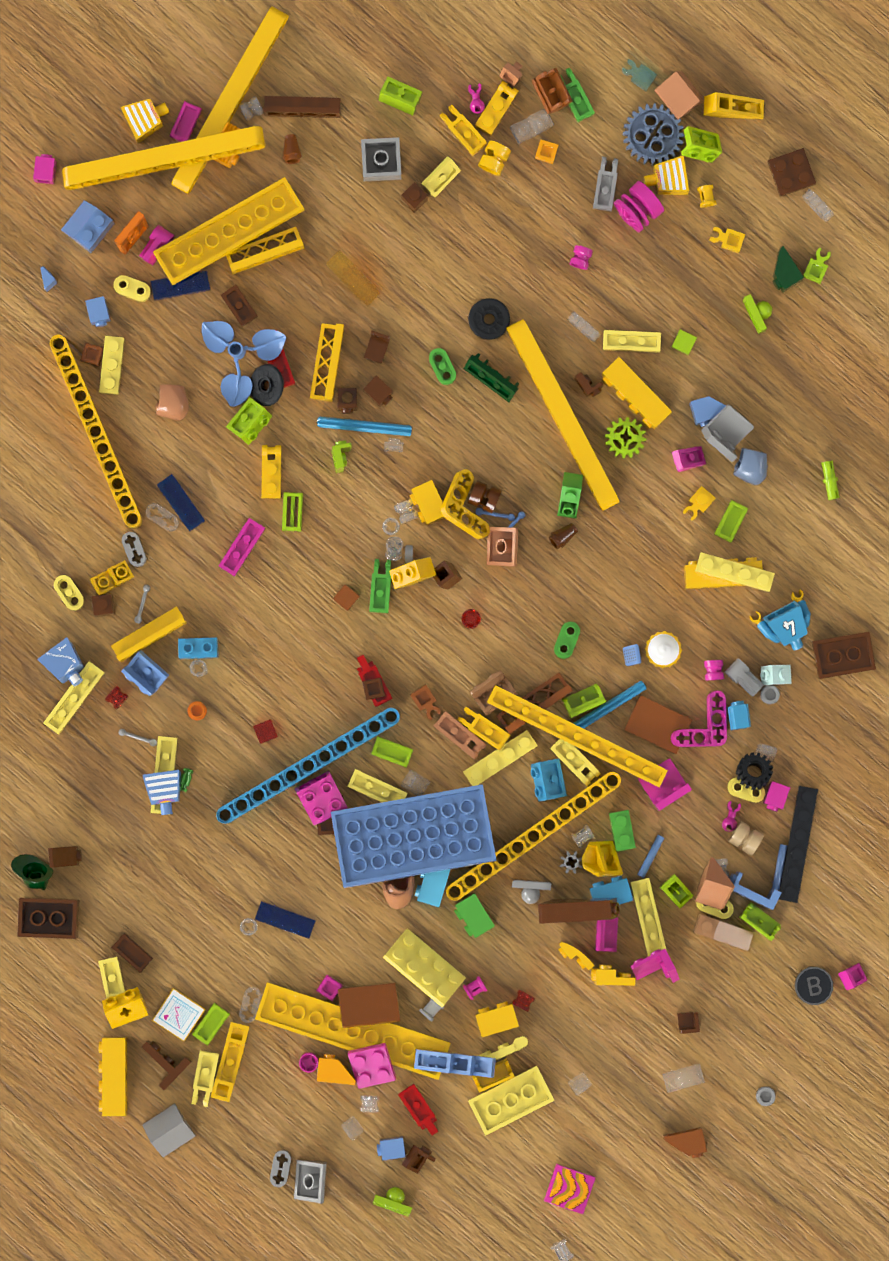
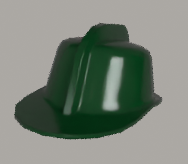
(32, 871)

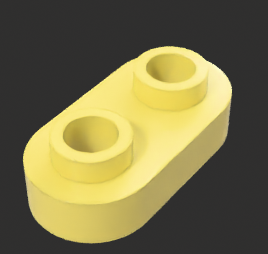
(131, 288)
(69, 593)
(745, 793)
(717, 912)

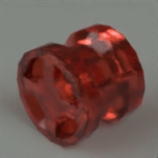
(471, 616)
(116, 697)
(523, 1000)

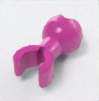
(476, 104)
(730, 820)

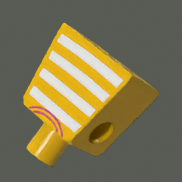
(144, 118)
(669, 177)

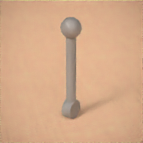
(138, 619)
(153, 742)

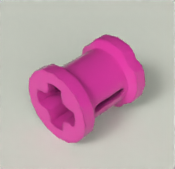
(475, 988)

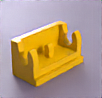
(502, 1073)

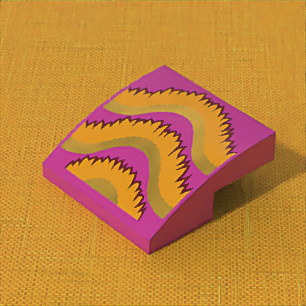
(569, 1189)

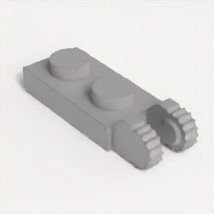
(605, 186)

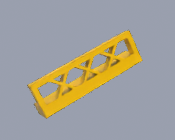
(266, 255)
(334, 362)
(148, 634)

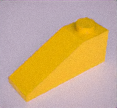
(733, 106)

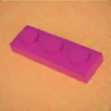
(241, 547)

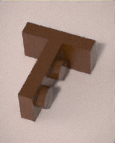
(166, 1063)

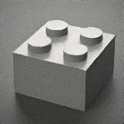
(381, 159)

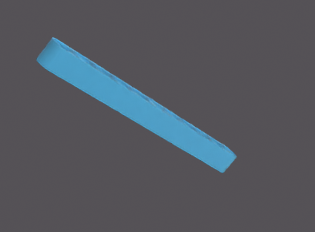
(298, 766)

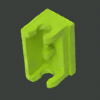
(400, 96)
(584, 700)
(760, 921)

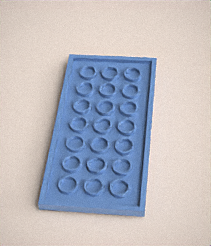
(413, 836)

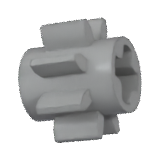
(575, 864)

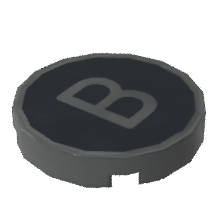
(813, 985)

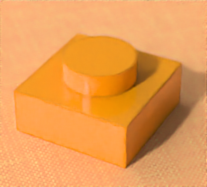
(546, 151)

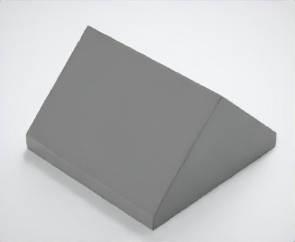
(168, 1130)
(310, 1181)

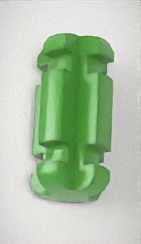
(185, 779)

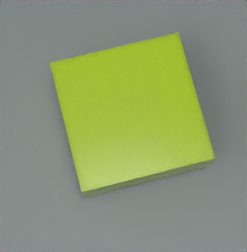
(684, 342)

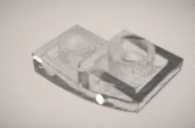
(531, 126)

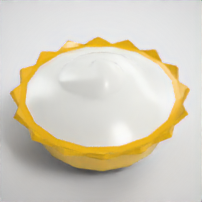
(663, 649)

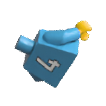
(787, 623)

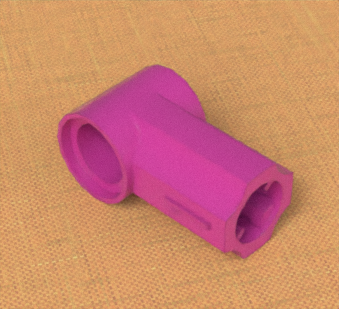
(157, 239)

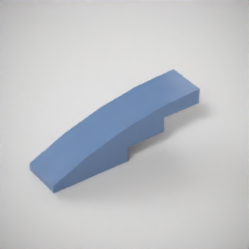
(454, 1063)

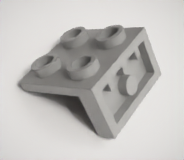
(727, 431)

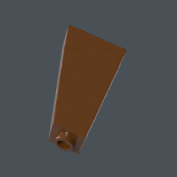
(578, 910)

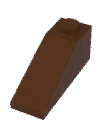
(64, 856)

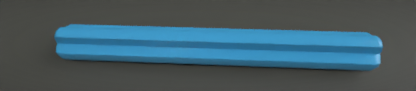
(364, 426)
(611, 705)

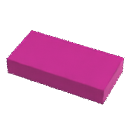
(185, 122)

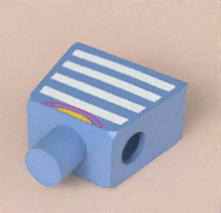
(163, 789)

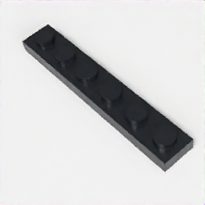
(798, 844)

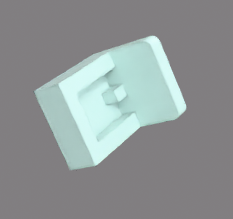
(776, 674)

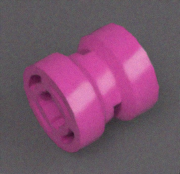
(581, 257)
(714, 670)
(308, 1062)

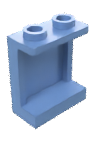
(768, 902)

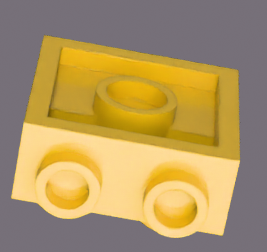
(607, 976)

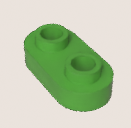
(442, 367)
(566, 640)

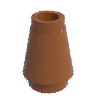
(291, 150)

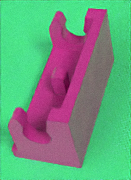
(606, 935)

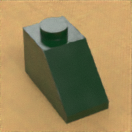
(785, 272)

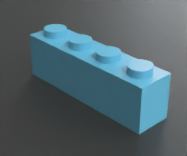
(432, 887)

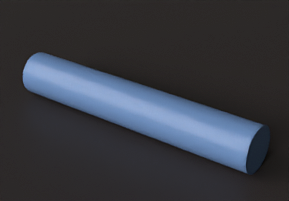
(650, 856)
(779, 867)

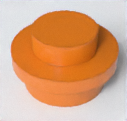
(197, 710)

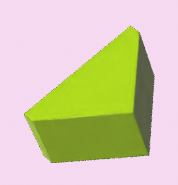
(676, 891)

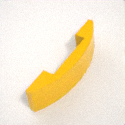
(230, 1062)

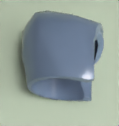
(751, 466)

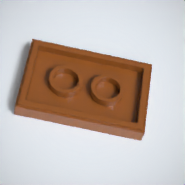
(656, 723)
(368, 1005)

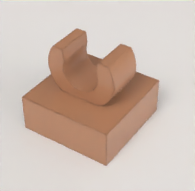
(511, 74)

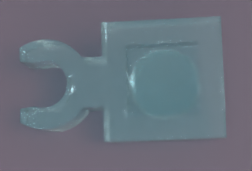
(642, 76)

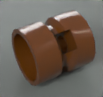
(477, 496)

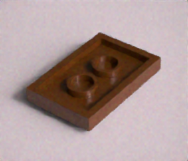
(843, 655)

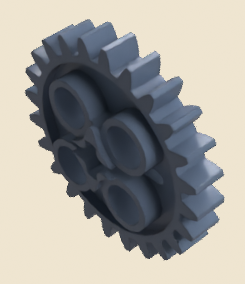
(639, 126)

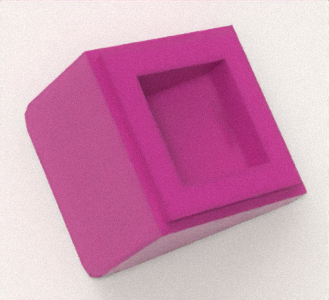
(852, 976)

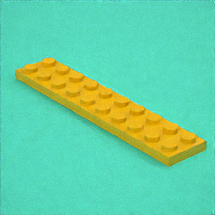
(323, 1022)

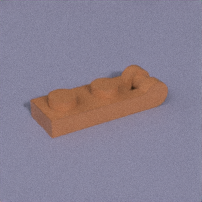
(459, 735)

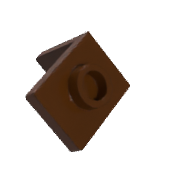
(377, 347)
(347, 408)

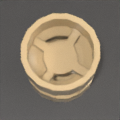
(746, 838)

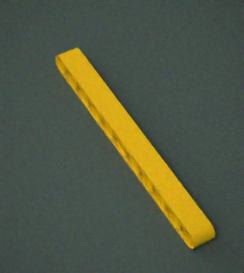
(235, 90)
(163, 157)
(562, 415)
(91, 423)
(539, 828)

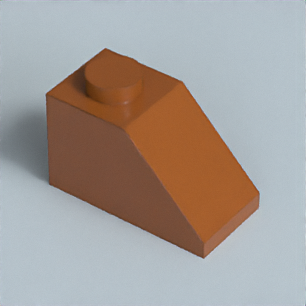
(688, 1141)

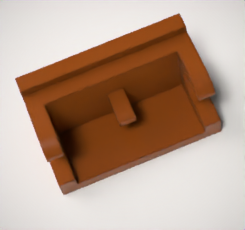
(552, 91)

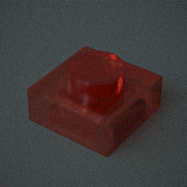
(265, 731)

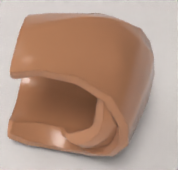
(172, 402)
(399, 891)

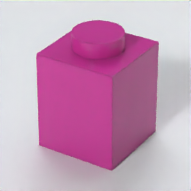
(45, 169)
(776, 796)

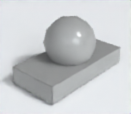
(531, 892)

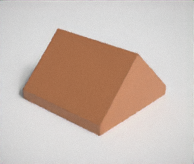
(679, 94)
(502, 546)
(714, 886)

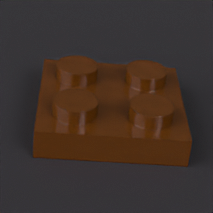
(791, 172)

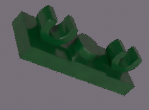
(491, 377)

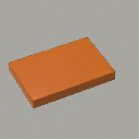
(131, 233)

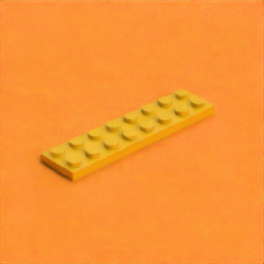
(228, 231)

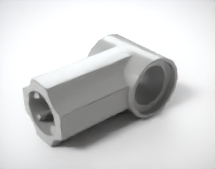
(741, 674)

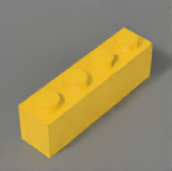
(636, 393)
(698, 580)
(113, 1076)

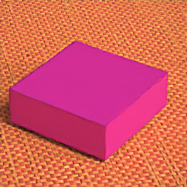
(329, 987)

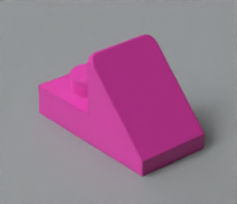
(688, 458)

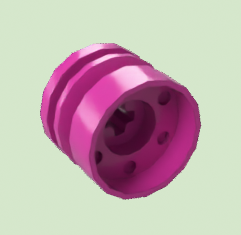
(635, 209)

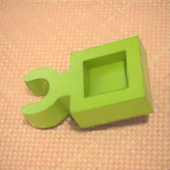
(816, 269)

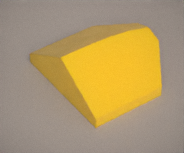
(601, 859)

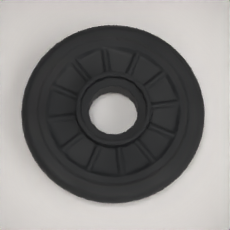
(485, 330)
(276, 385)

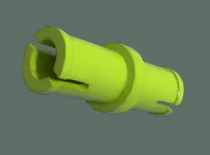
(830, 480)

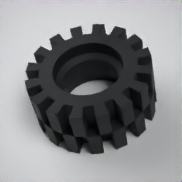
(761, 763)

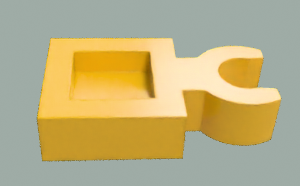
(730, 240)
(701, 501)

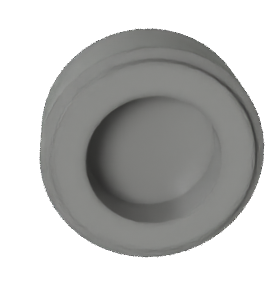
(408, 553)
(769, 694)
(765, 1096)

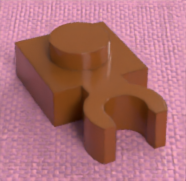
(424, 698)

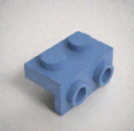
(145, 673)

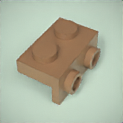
(482, 691)

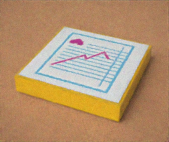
(178, 1014)

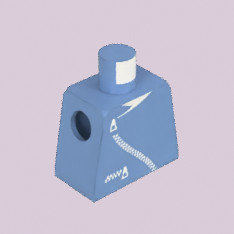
(63, 662)

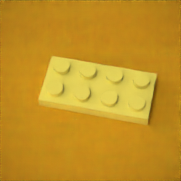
(424, 967)
(511, 1100)

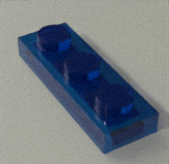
(193, 284)
(181, 503)
(285, 919)

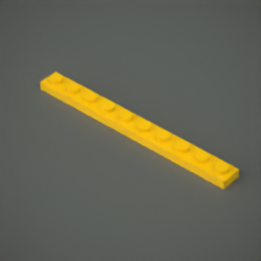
(577, 736)

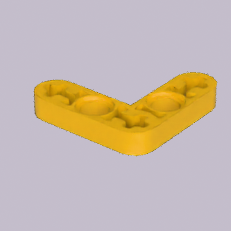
(457, 506)

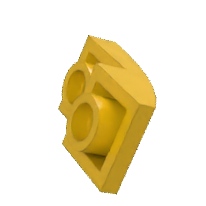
(111, 578)
(570, 951)

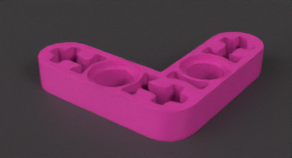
(708, 733)

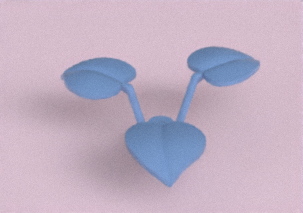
(267, 343)

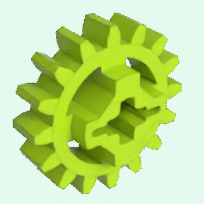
(633, 437)

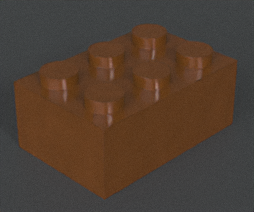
(48, 918)

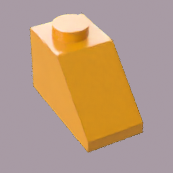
(333, 1071)

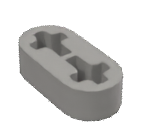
(138, 547)
(285, 1169)

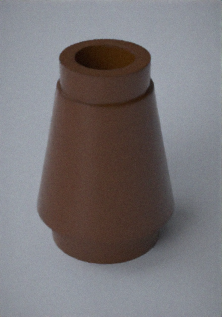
(563, 535)

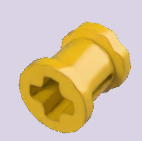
(706, 196)

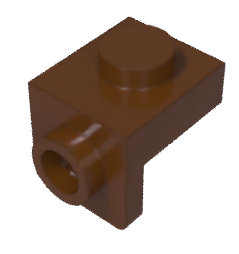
(417, 1158)

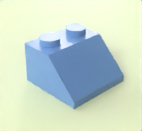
(88, 226)

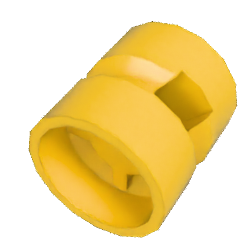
(494, 158)

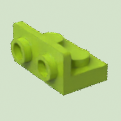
(701, 144)
(249, 421)
(339, 456)

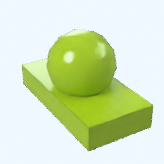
(758, 312)
(393, 1201)

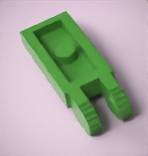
(580, 106)
(380, 589)

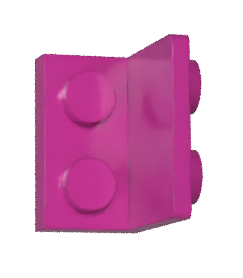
(671, 788)
(320, 797)
(657, 960)

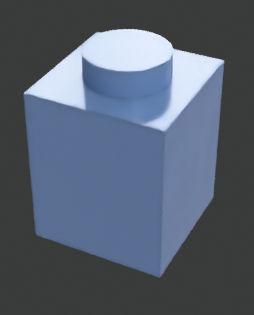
(98, 311)
(391, 1148)

